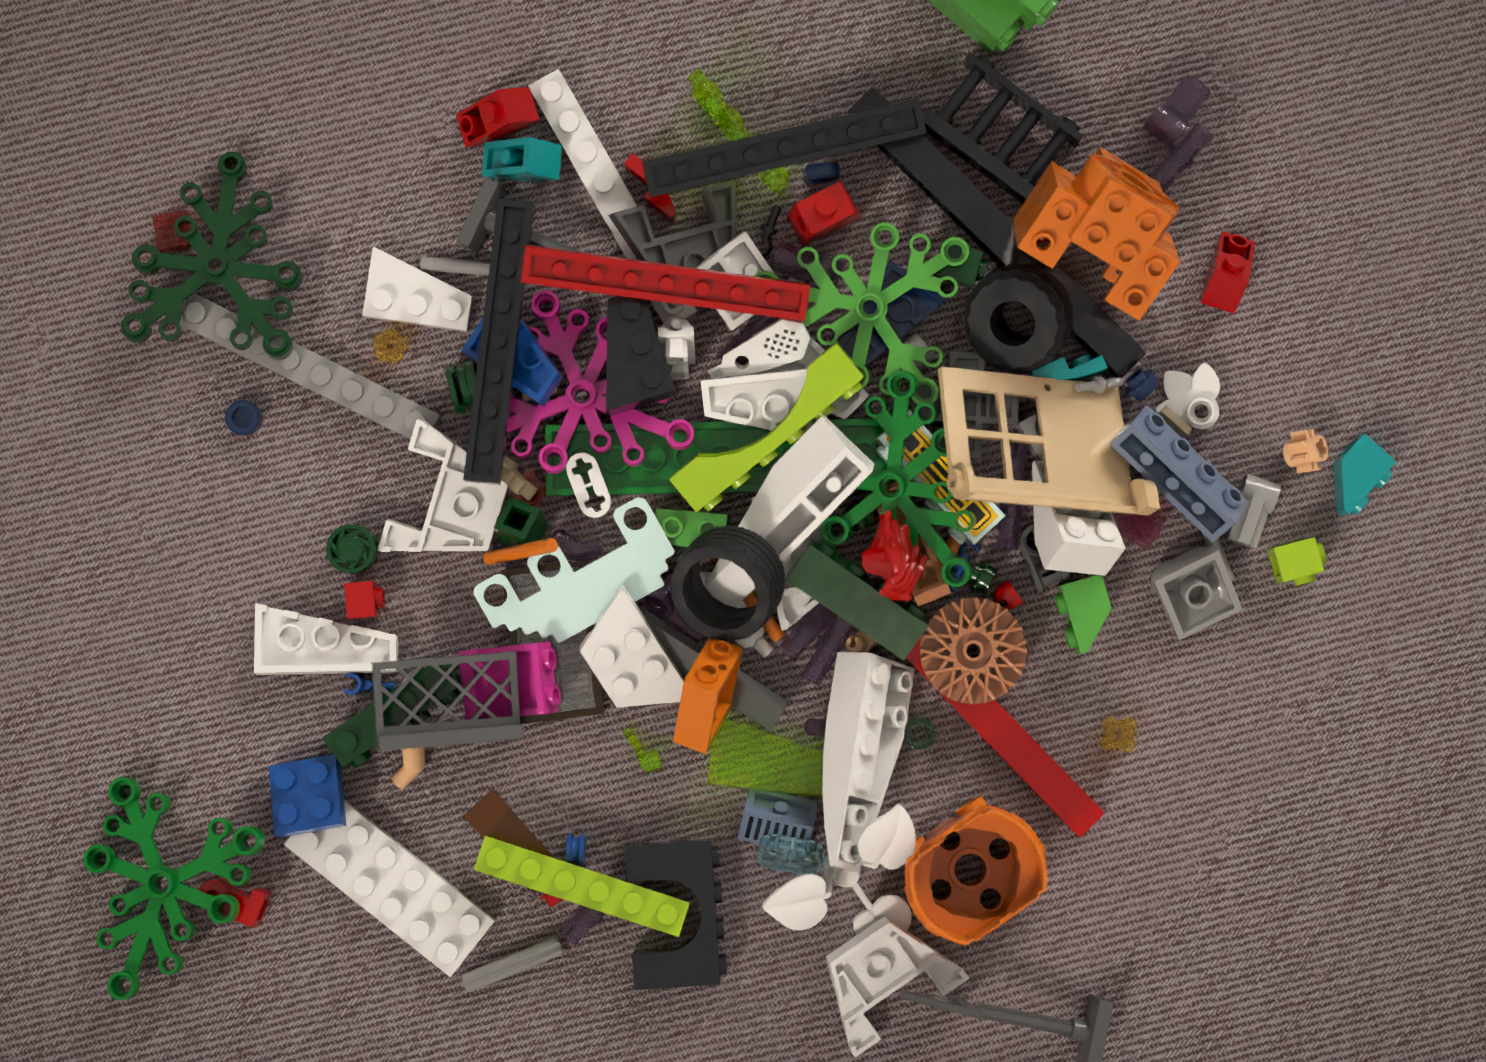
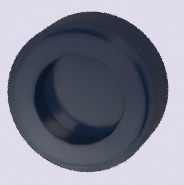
(243, 418)

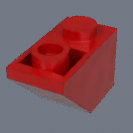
(497, 116)
(1228, 272)

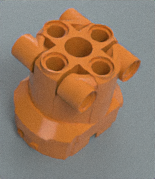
(1016, 875)

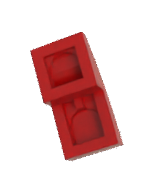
(660, 203)

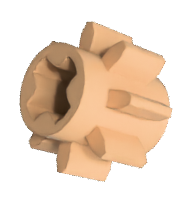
(1305, 451)

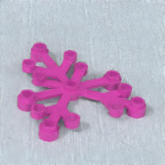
(561, 344)

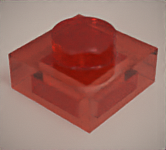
(165, 233)

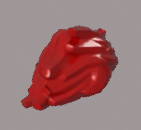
(894, 559)

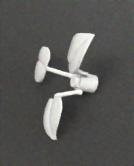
(885, 841)

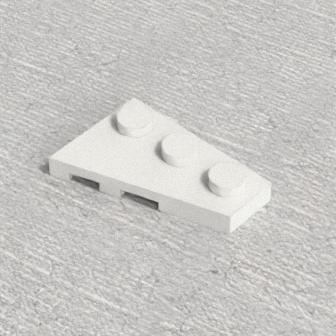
(753, 399)

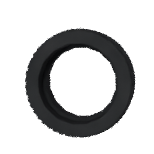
(707, 613)

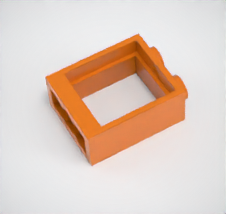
(707, 695)

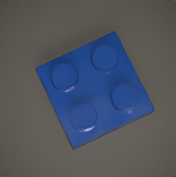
(307, 796)

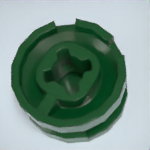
(466, 380)
(352, 549)

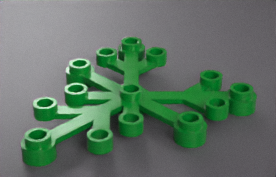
(918, 519)
(148, 923)

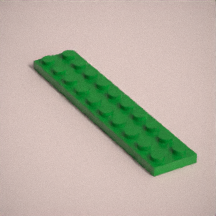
(663, 461)

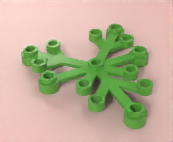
(917, 276)

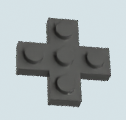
(979, 407)

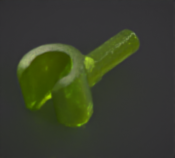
(648, 761)

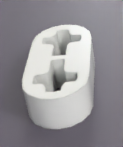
(580, 487)

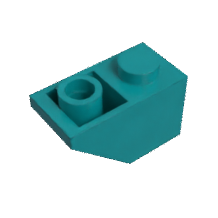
(1358, 472)

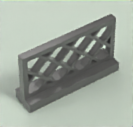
(446, 732)

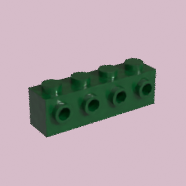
(856, 598)
(356, 737)

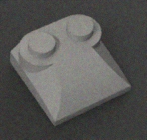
(1195, 590)

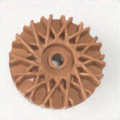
(999, 657)

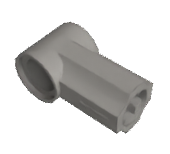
(1262, 500)

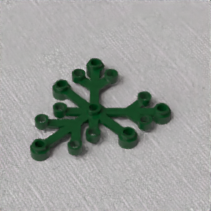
(222, 226)

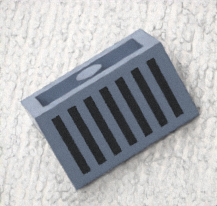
(777, 814)

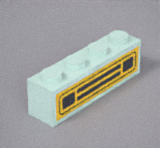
(986, 513)

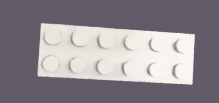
(396, 888)

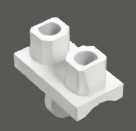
(678, 346)

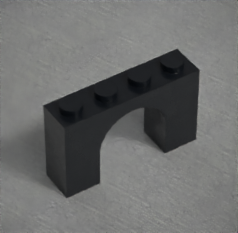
(698, 959)

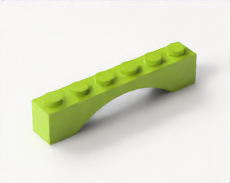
(711, 473)
(581, 886)

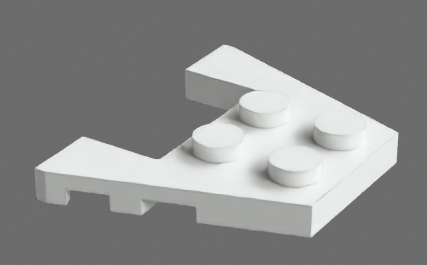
(459, 512)
(875, 967)

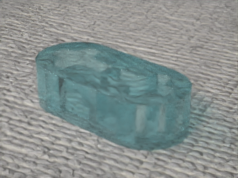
(790, 854)

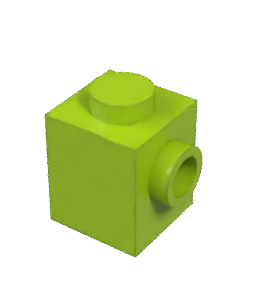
(1297, 561)

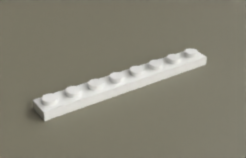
(591, 163)

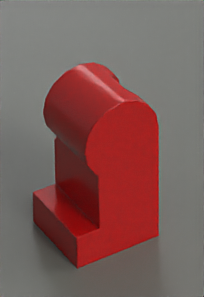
(251, 905)

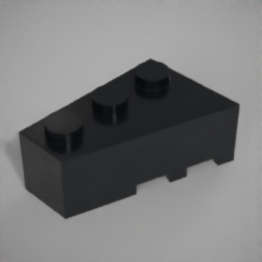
(634, 358)

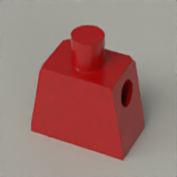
(823, 213)

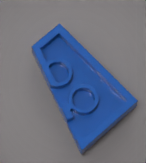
(534, 370)

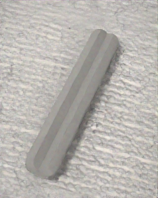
(512, 964)

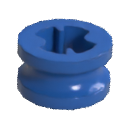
(575, 849)

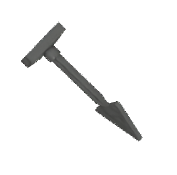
(483, 216)
(1090, 1031)

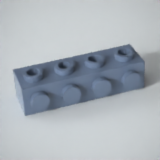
(1180, 473)

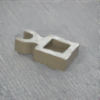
(515, 479)

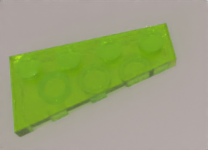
(732, 125)
(763, 762)

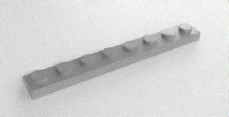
(309, 370)

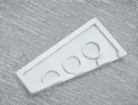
(312, 645)

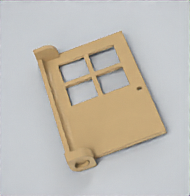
(1074, 440)

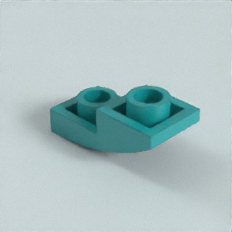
(1082, 368)

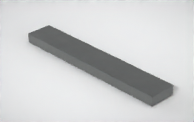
(749, 695)

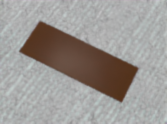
(496, 820)

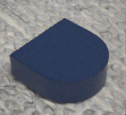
(821, 173)

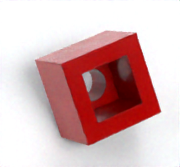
(363, 599)

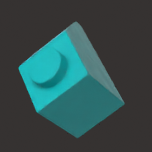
(522, 160)

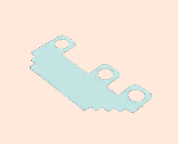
(577, 599)

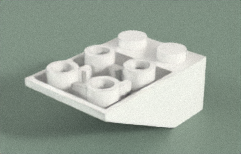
(1075, 538)

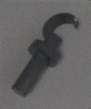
(768, 229)

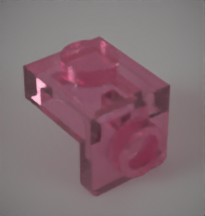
(1139, 529)

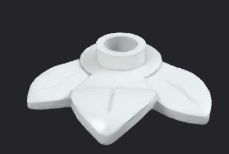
(1188, 392)

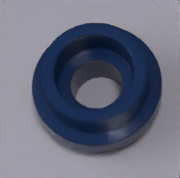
(1141, 384)

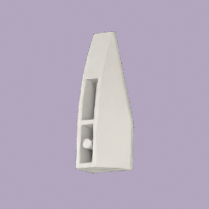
(795, 500)
(861, 747)

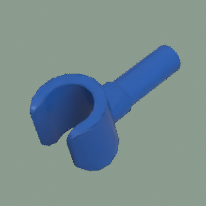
(366, 684)

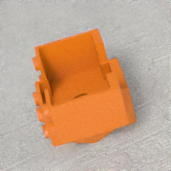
(1112, 215)

